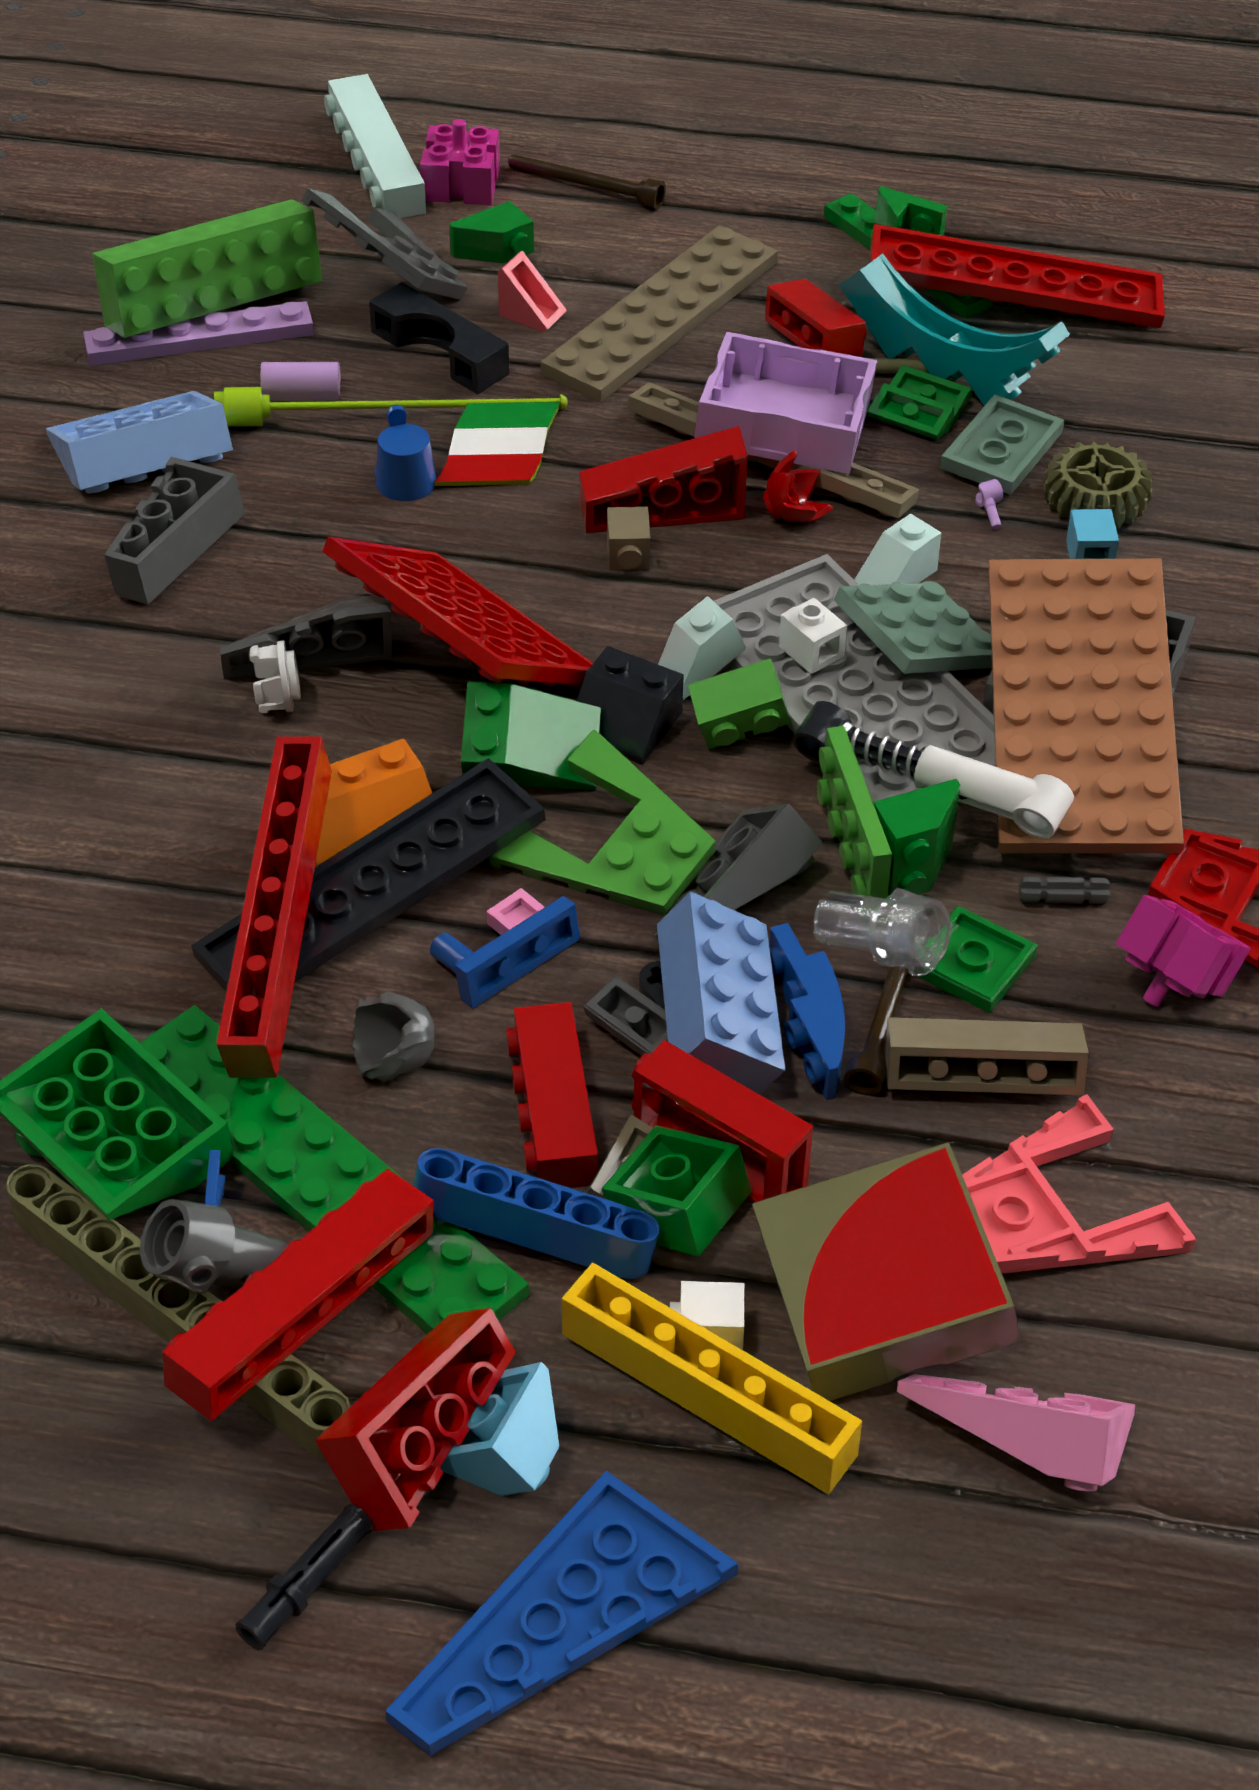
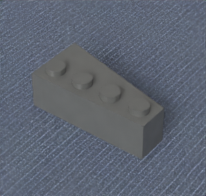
(172, 528)

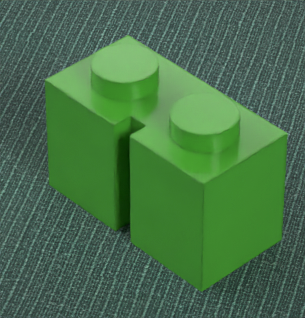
(739, 703)

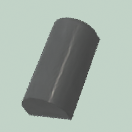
(628, 1016)

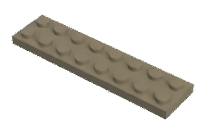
(658, 313)

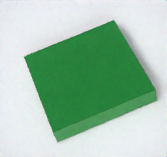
(980, 960)

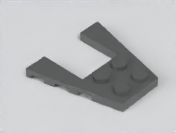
(400, 251)

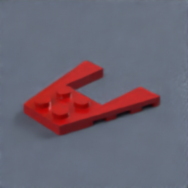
(1215, 882)

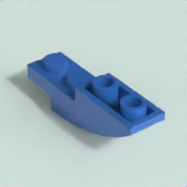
(815, 1007)

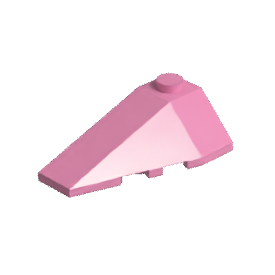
(1061, 1437)

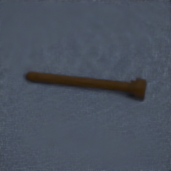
(648, 192)
(867, 1069)

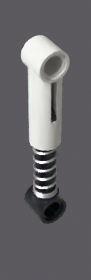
(1033, 803)

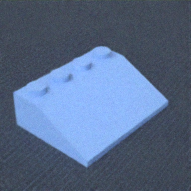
(140, 440)

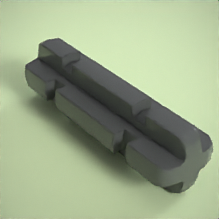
(1064, 890)

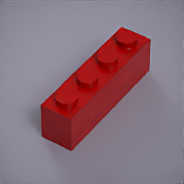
(554, 1095)

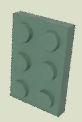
(1002, 443)

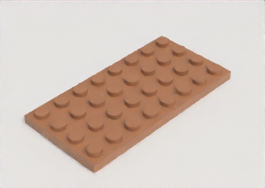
(1087, 700)

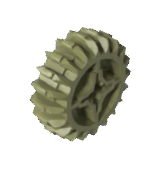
(1098, 479)

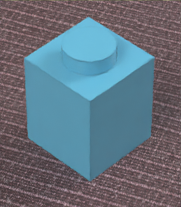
(1092, 534)

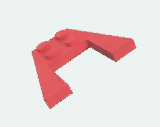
(1032, 1225)

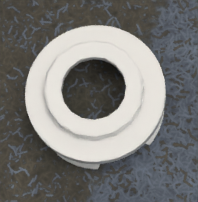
(282, 677)

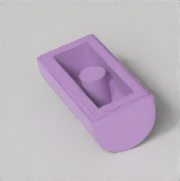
(301, 381)

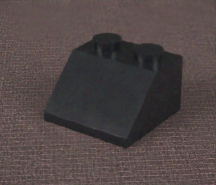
(635, 701)

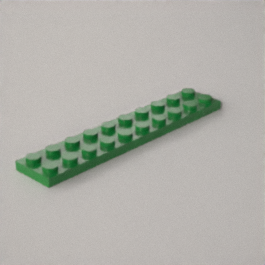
(317, 1166)

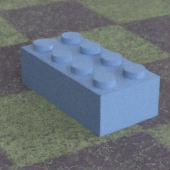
(721, 990)

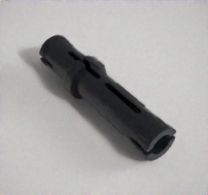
(289, 1593)

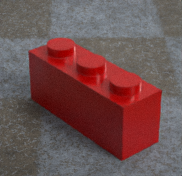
(814, 318)

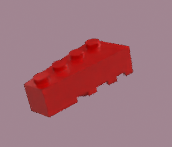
(678, 483)
(405, 1425)

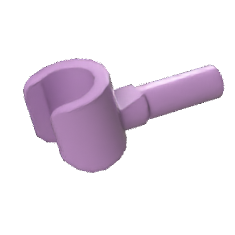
(990, 493)

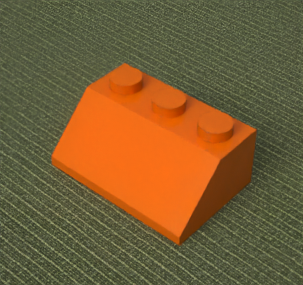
(368, 793)

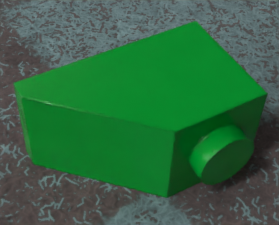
(492, 234)

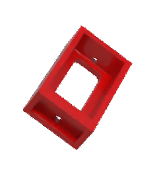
(697, 1099)

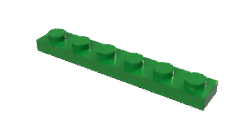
(857, 221)

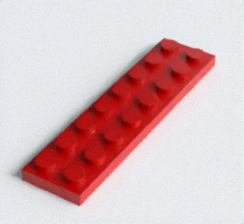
(1022, 276)

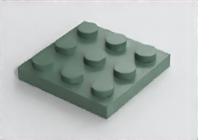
(917, 626)

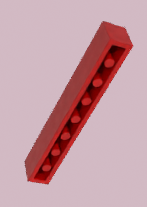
(275, 909)

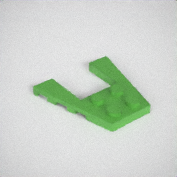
(647, 856)

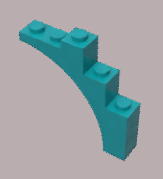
(946, 346)

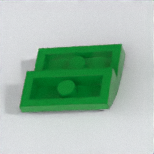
(920, 402)

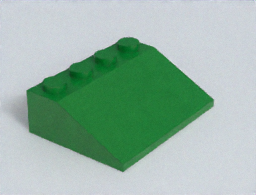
(113, 1118)

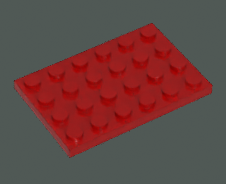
(460, 612)

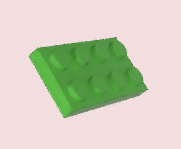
(853, 816)

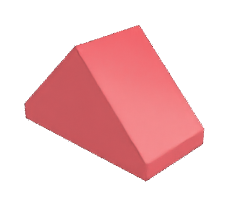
(526, 295)

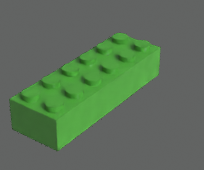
(207, 267)

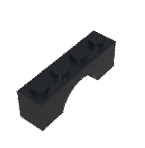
(409, 318)

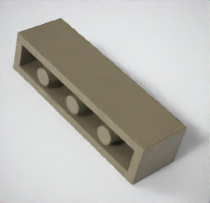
(986, 1056)

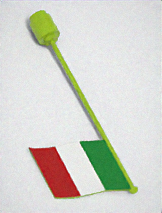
(489, 446)

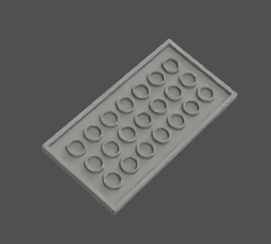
(863, 683)

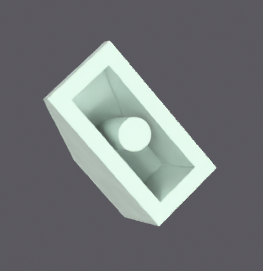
(902, 554)
(702, 643)

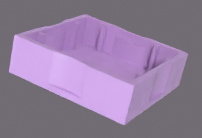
(788, 400)

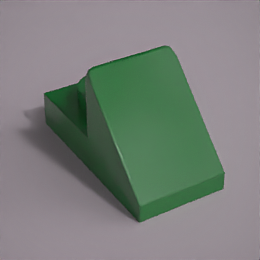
(909, 212)

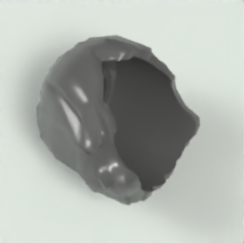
(391, 1036)

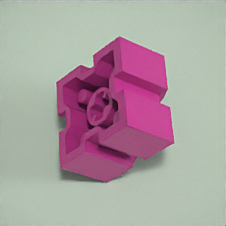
(460, 163)
(1181, 949)

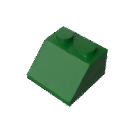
(919, 834)
(684, 1183)

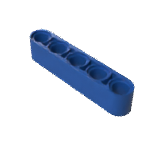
(537, 1213)

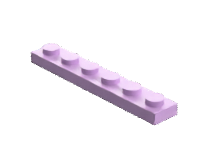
(202, 333)

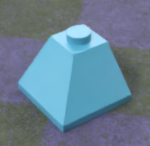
(510, 1435)

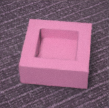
(512, 911)

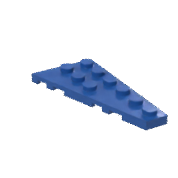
(579, 1593)

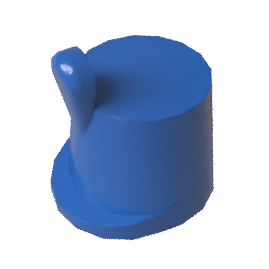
(404, 459)

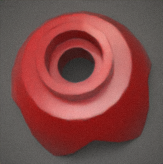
(789, 493)

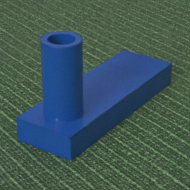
(509, 955)

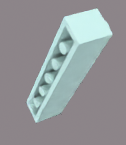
(375, 146)

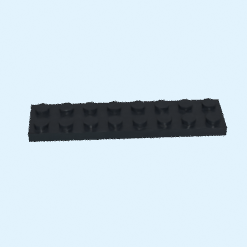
(396, 866)

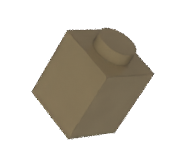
(628, 538)

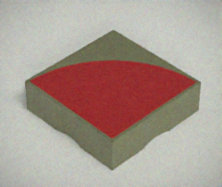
(886, 1272)

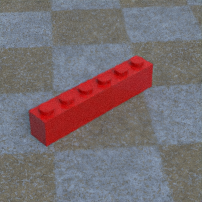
(296, 1294)

